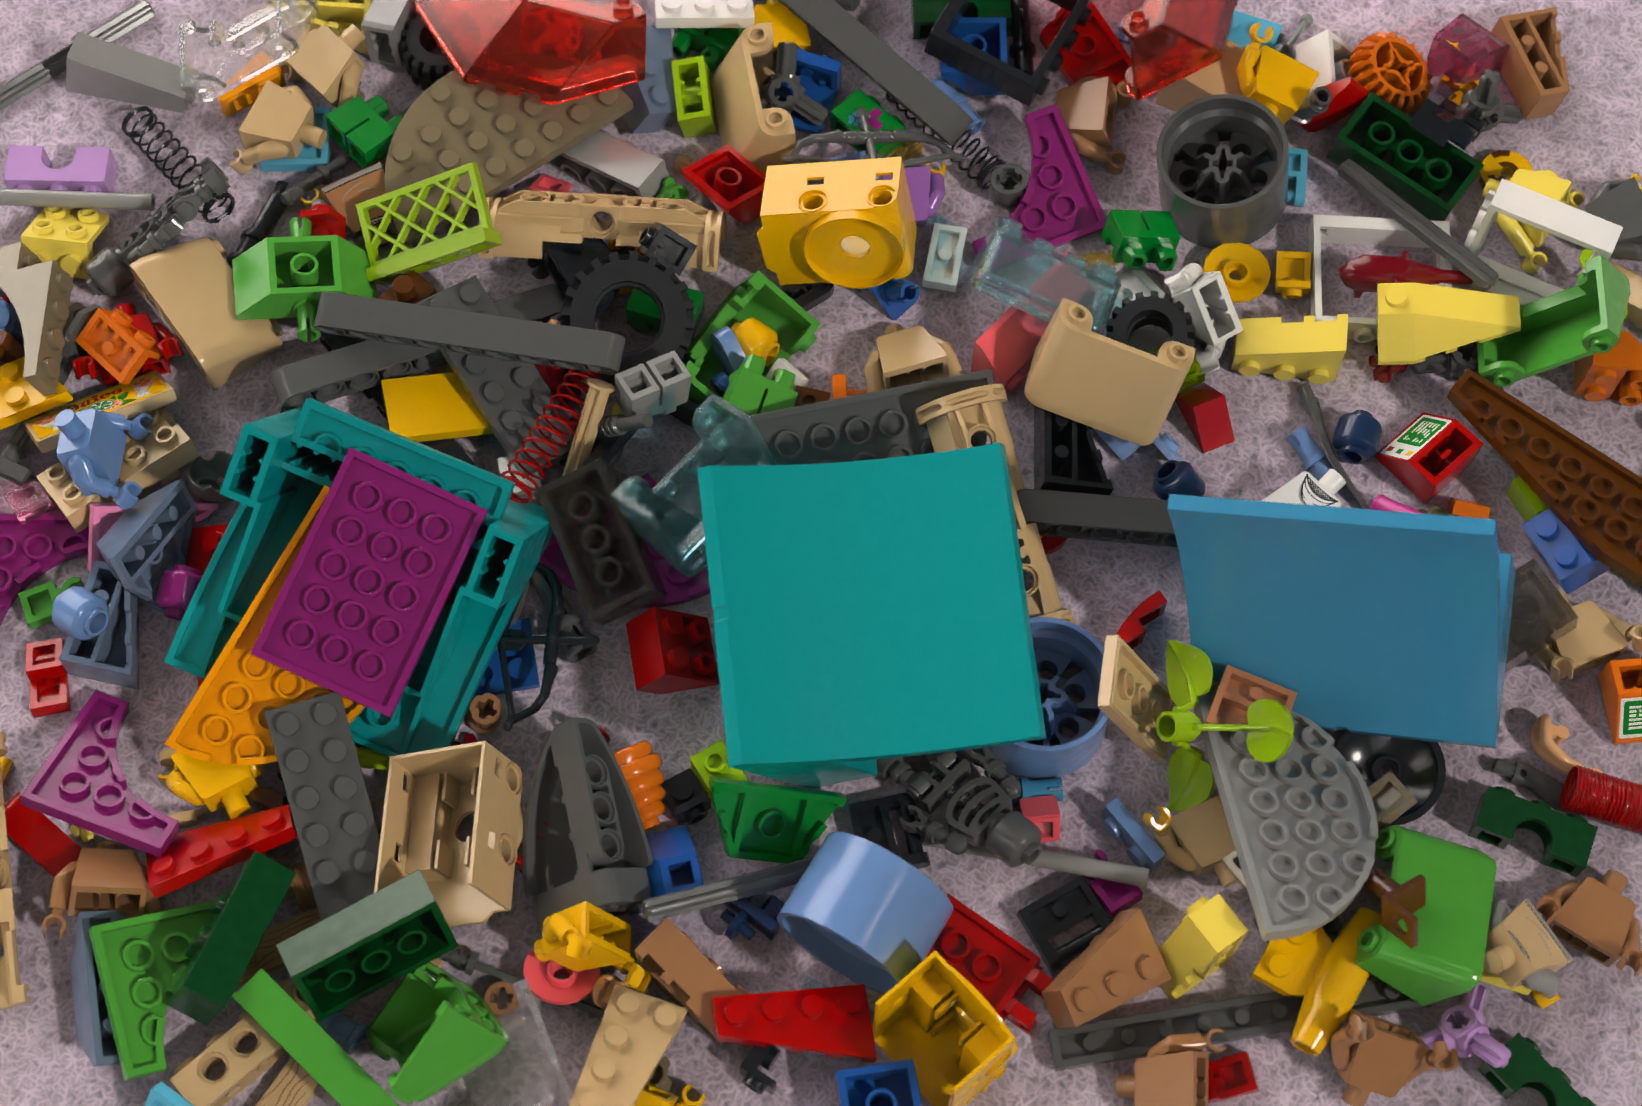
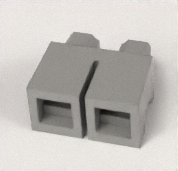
(653, 388)

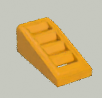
(247, 93)

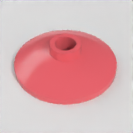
(556, 991)

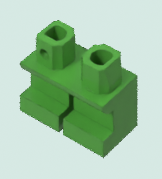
(757, 393)

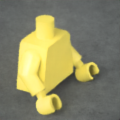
(1522, 235)

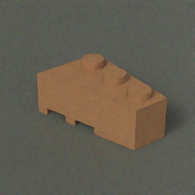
(1533, 61)
(685, 973)
(1108, 973)

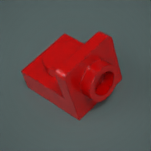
(325, 220)

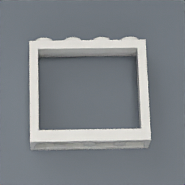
(1545, 215)
(1364, 232)

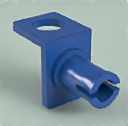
(895, 296)

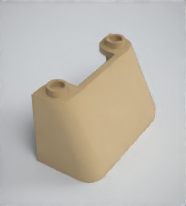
(754, 132)
(197, 299)
(1104, 379)

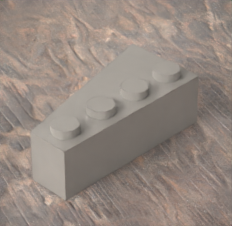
(613, 166)

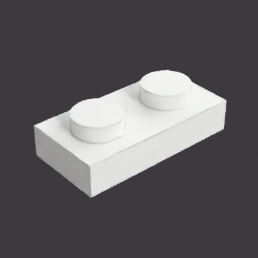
(944, 257)

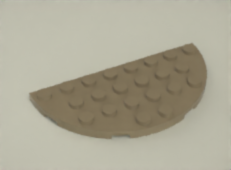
(497, 130)

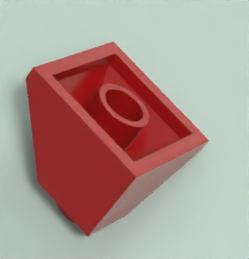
(729, 183)

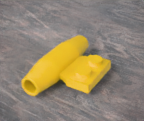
(1320, 973)

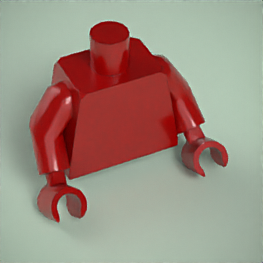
(165, 342)

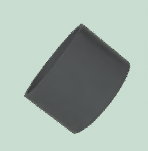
(1223, 215)

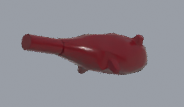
(1368, 270)

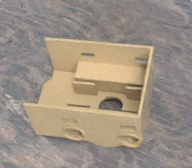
(441, 790)

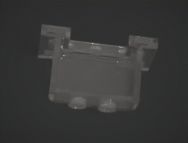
(526, 1068)

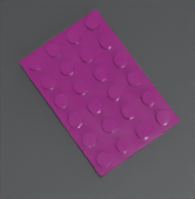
(370, 582)

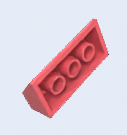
(1009, 347)

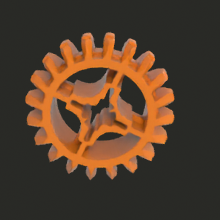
(1391, 70)

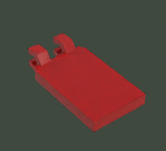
(992, 963)

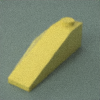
(1434, 319)

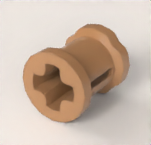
(479, 705)

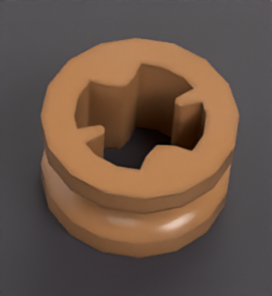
(493, 990)

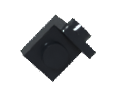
(666, 246)
(686, 798)
(751, 1069)

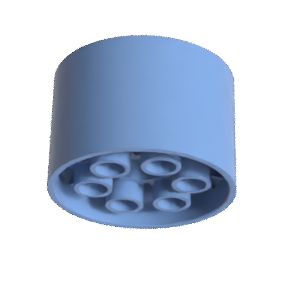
(1057, 646)
(865, 912)

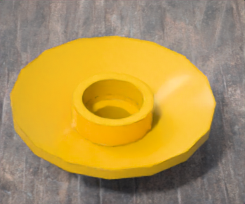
(1246, 263)

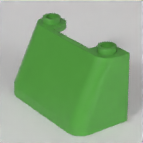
(750, 298)
(1560, 327)
(1450, 924)
(435, 1032)

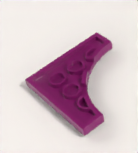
(1059, 195)
(33, 550)
(87, 787)

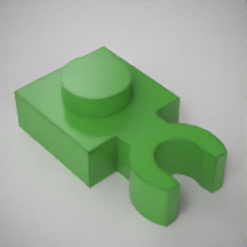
(38, 601)

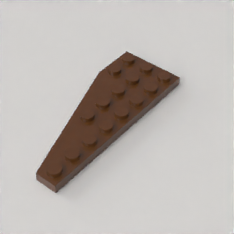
(1576, 481)

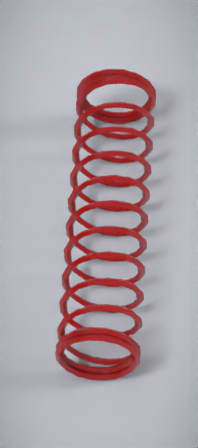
(526, 489)

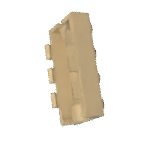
(143, 462)

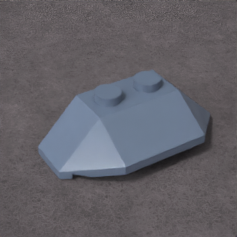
(150, 539)
(90, 1008)

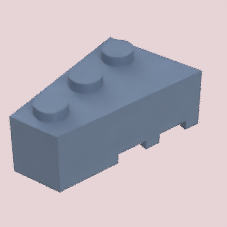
(655, 96)
(115, 652)

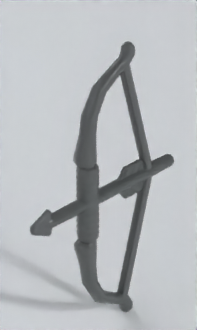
(870, 138)

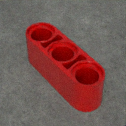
(39, 837)

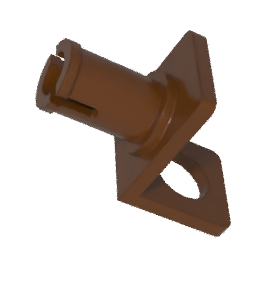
(1399, 903)

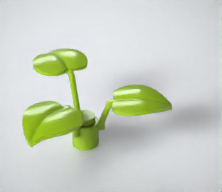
(1190, 777)

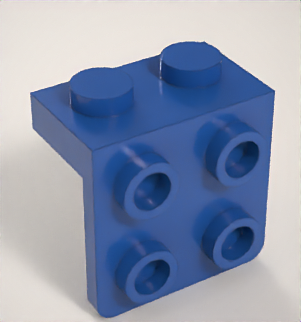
(822, 82)

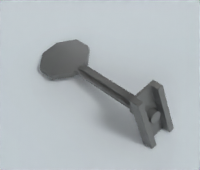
(13, 450)

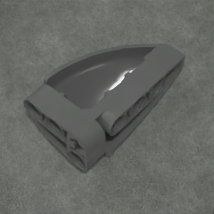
(593, 832)

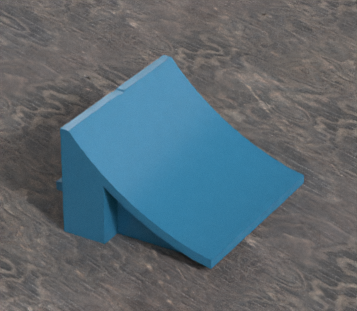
(1358, 610)

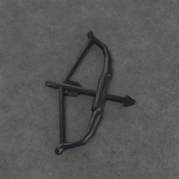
(516, 639)

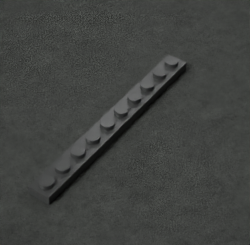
(1237, 1017)

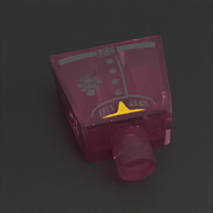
(1465, 51)

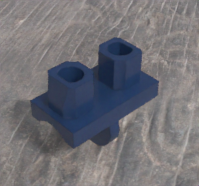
(761, 918)

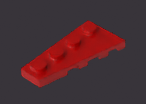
(216, 847)
(811, 1020)

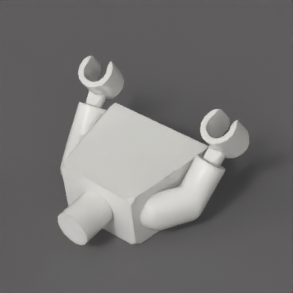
(1210, 308)

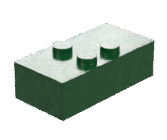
(1404, 159)
(230, 939)
(367, 945)

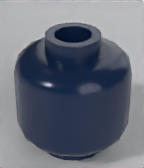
(1357, 437)
(1177, 479)

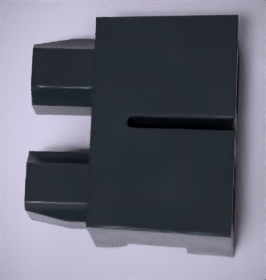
(1447, 121)

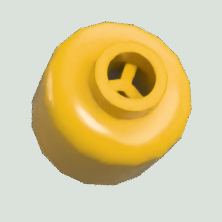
(757, 339)

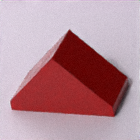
(1206, 416)

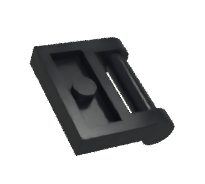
(872, 822)
(1057, 914)

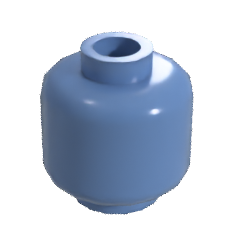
(80, 613)

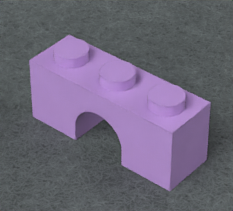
(90, 170)

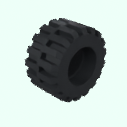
(420, 63)
(1151, 311)

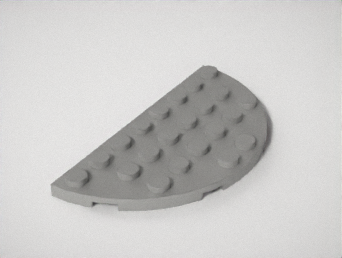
(1296, 825)

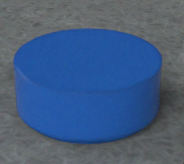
(720, 383)

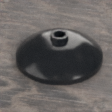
(1414, 762)

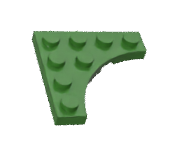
(138, 970)

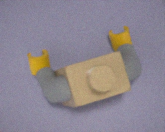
(1525, 951)

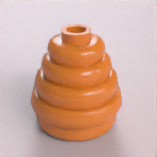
(643, 778)

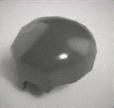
(203, 476)

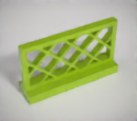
(441, 250)

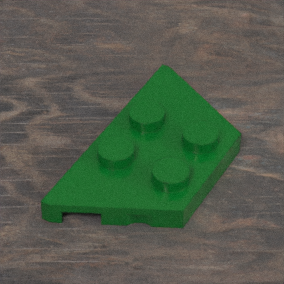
(770, 819)

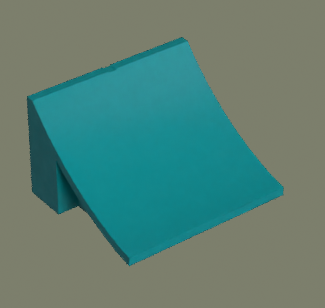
(276, 479)
(868, 612)

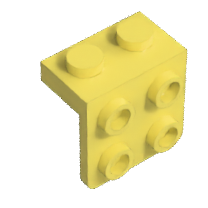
(65, 237)

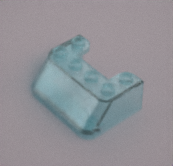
(1038, 278)
(672, 511)

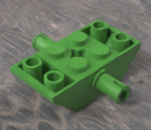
(289, 273)

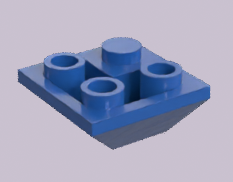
(674, 862)

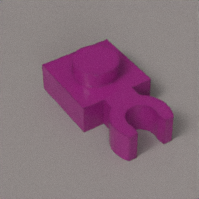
(1113, 895)

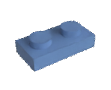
(1141, 847)

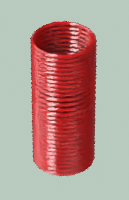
(1591, 795)

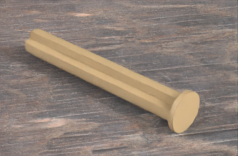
(588, 424)

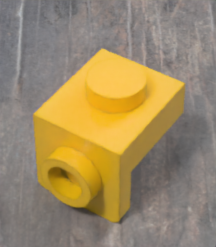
(1293, 274)

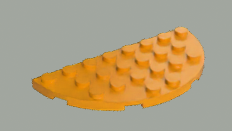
(228, 711)

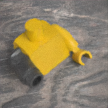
(1280, 81)

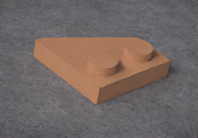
(1238, 691)

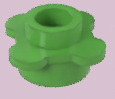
(672, 190)

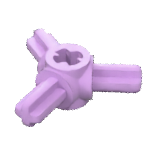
(1464, 1030)

